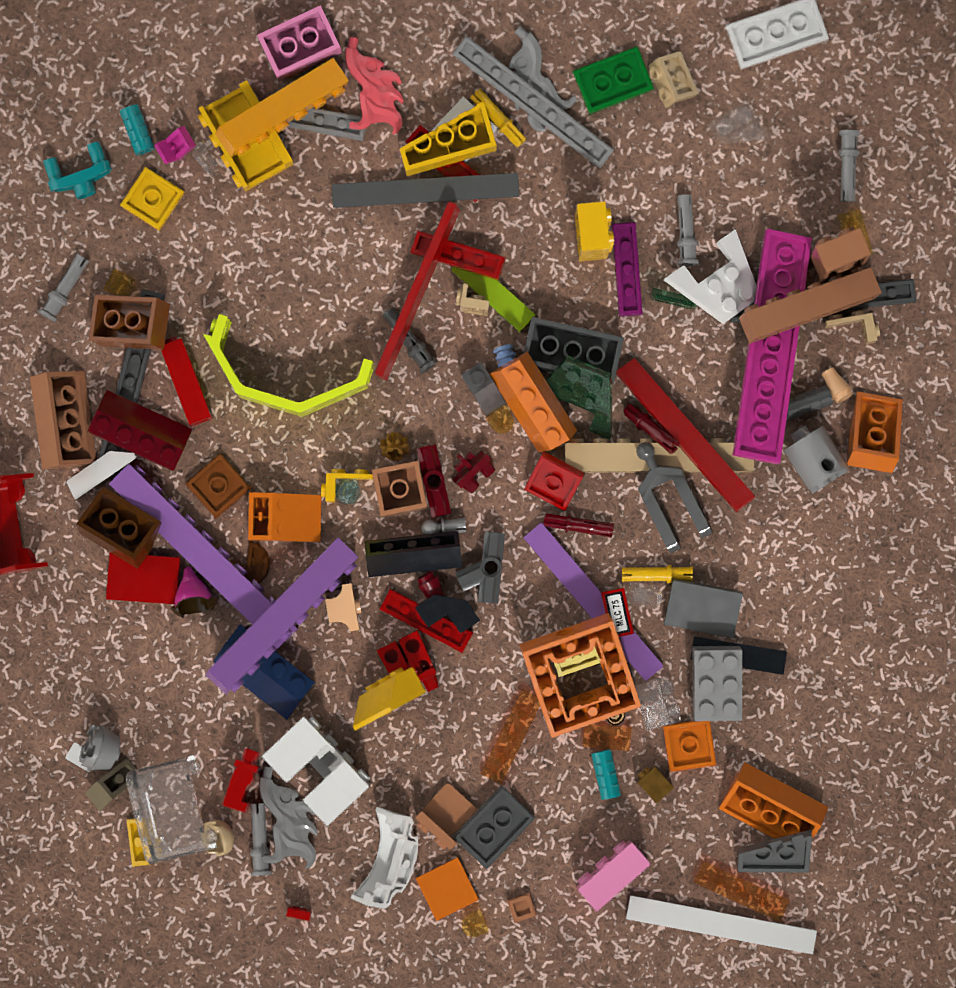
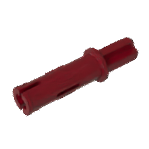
(644, 423)
(579, 525)

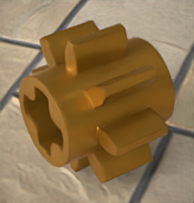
(394, 446)

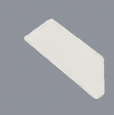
(98, 472)

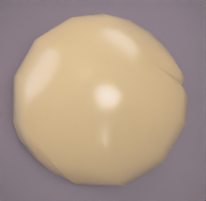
(225, 837)

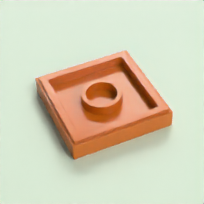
(689, 745)
(447, 888)

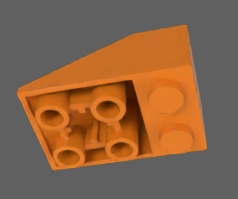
(284, 517)

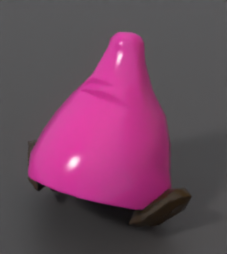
(193, 595)

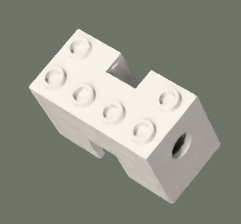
(306, 745)

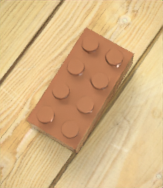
(840, 254)

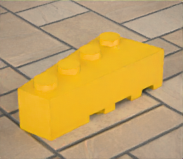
(451, 142)

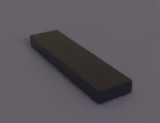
(752, 657)

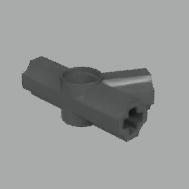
(476, 573)

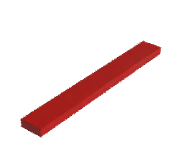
(417, 291)
(690, 439)

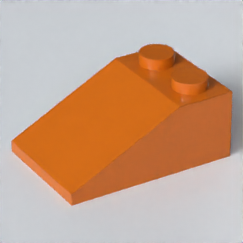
(875, 432)

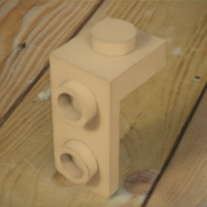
(870, 329)

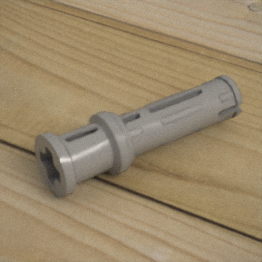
(848, 153)
(687, 242)
(57, 298)
(259, 841)

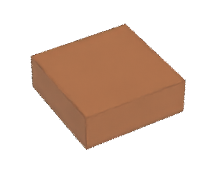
(521, 907)

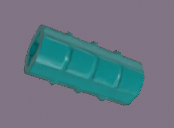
(137, 129)
(606, 774)

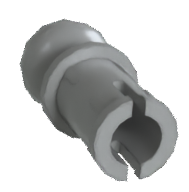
(431, 526)

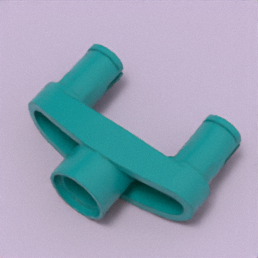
(80, 181)

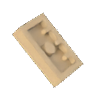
(672, 79)
(473, 305)

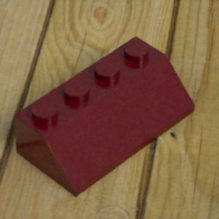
(139, 430)

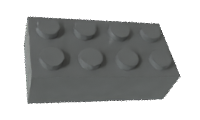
(553, 342)

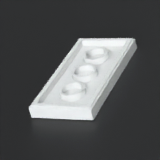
(776, 32)

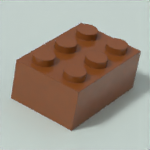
(129, 322)

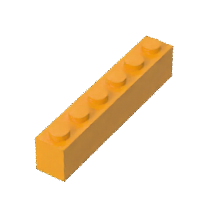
(281, 108)

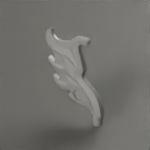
(528, 67)
(291, 824)

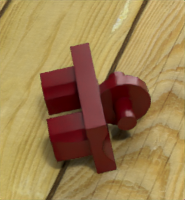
(469, 467)

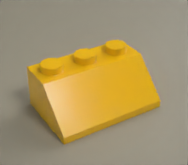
(387, 696)

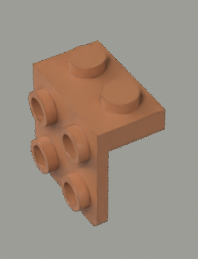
(445, 815)

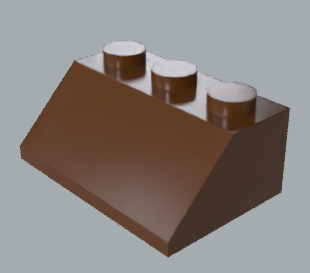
(119, 527)

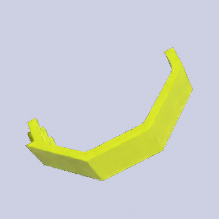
(220, 329)

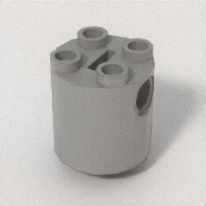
(815, 458)

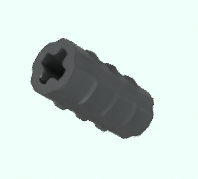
(809, 402)

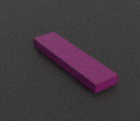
(627, 269)

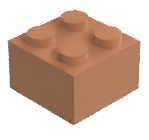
(399, 489)

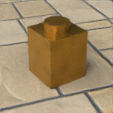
(654, 783)

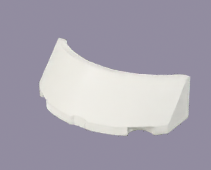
(393, 862)

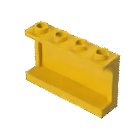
(262, 159)

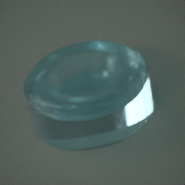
(347, 492)

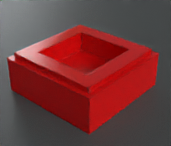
(299, 913)

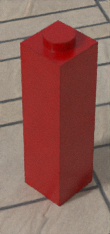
(186, 381)

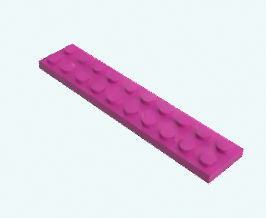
(772, 359)

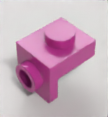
(175, 146)

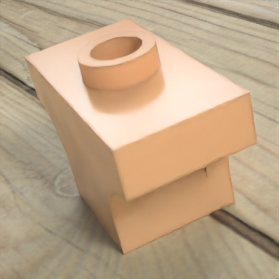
(344, 608)

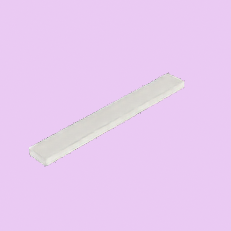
(721, 924)

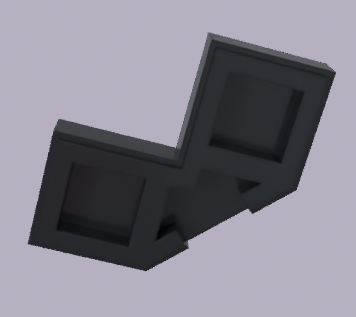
(438, 606)

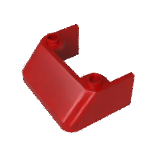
(12, 554)

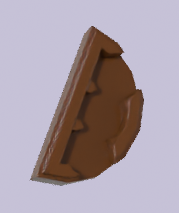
(257, 563)

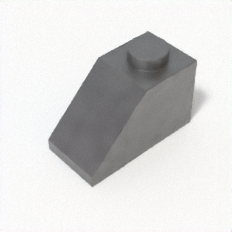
(483, 389)

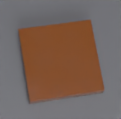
(218, 486)

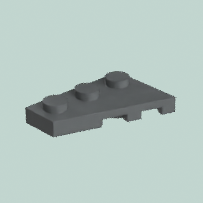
(781, 854)

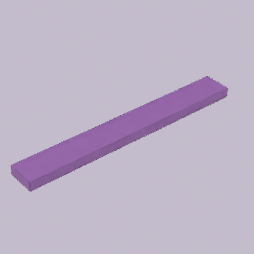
(588, 596)

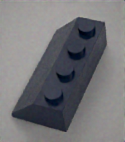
(275, 681)

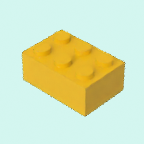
(592, 231)

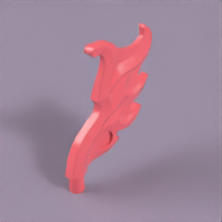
(377, 93)

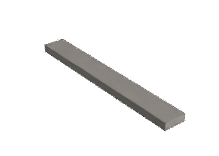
(532, 102)

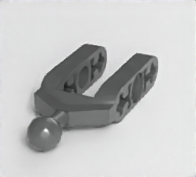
(658, 475)

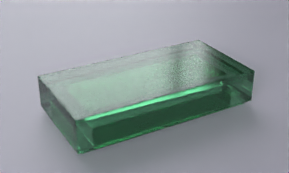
(672, 299)

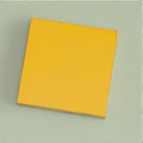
(152, 198)

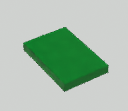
(613, 80)

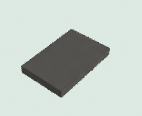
(703, 608)
(493, 827)

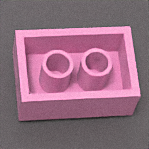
(299, 43)
(612, 874)

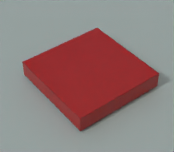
(554, 481)

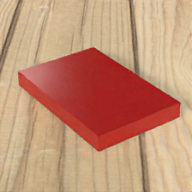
(151, 583)

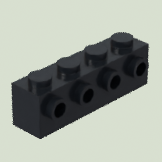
(408, 555)

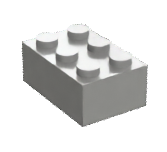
(717, 683)

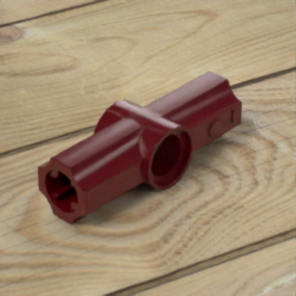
(437, 496)

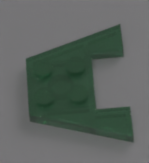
(586, 388)

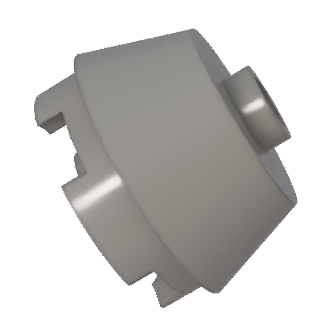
(100, 749)

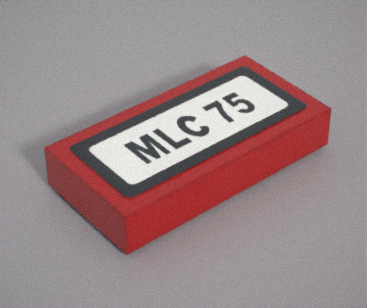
(617, 607)

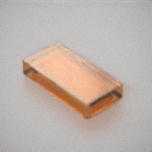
(607, 737)

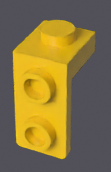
(328, 489)

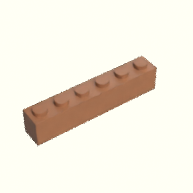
(809, 305)

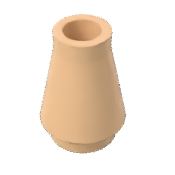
(838, 387)

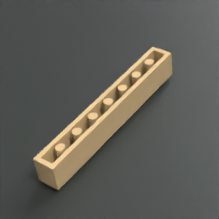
(622, 456)

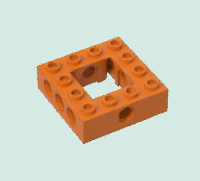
(594, 705)

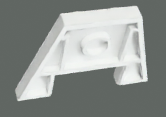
(724, 291)

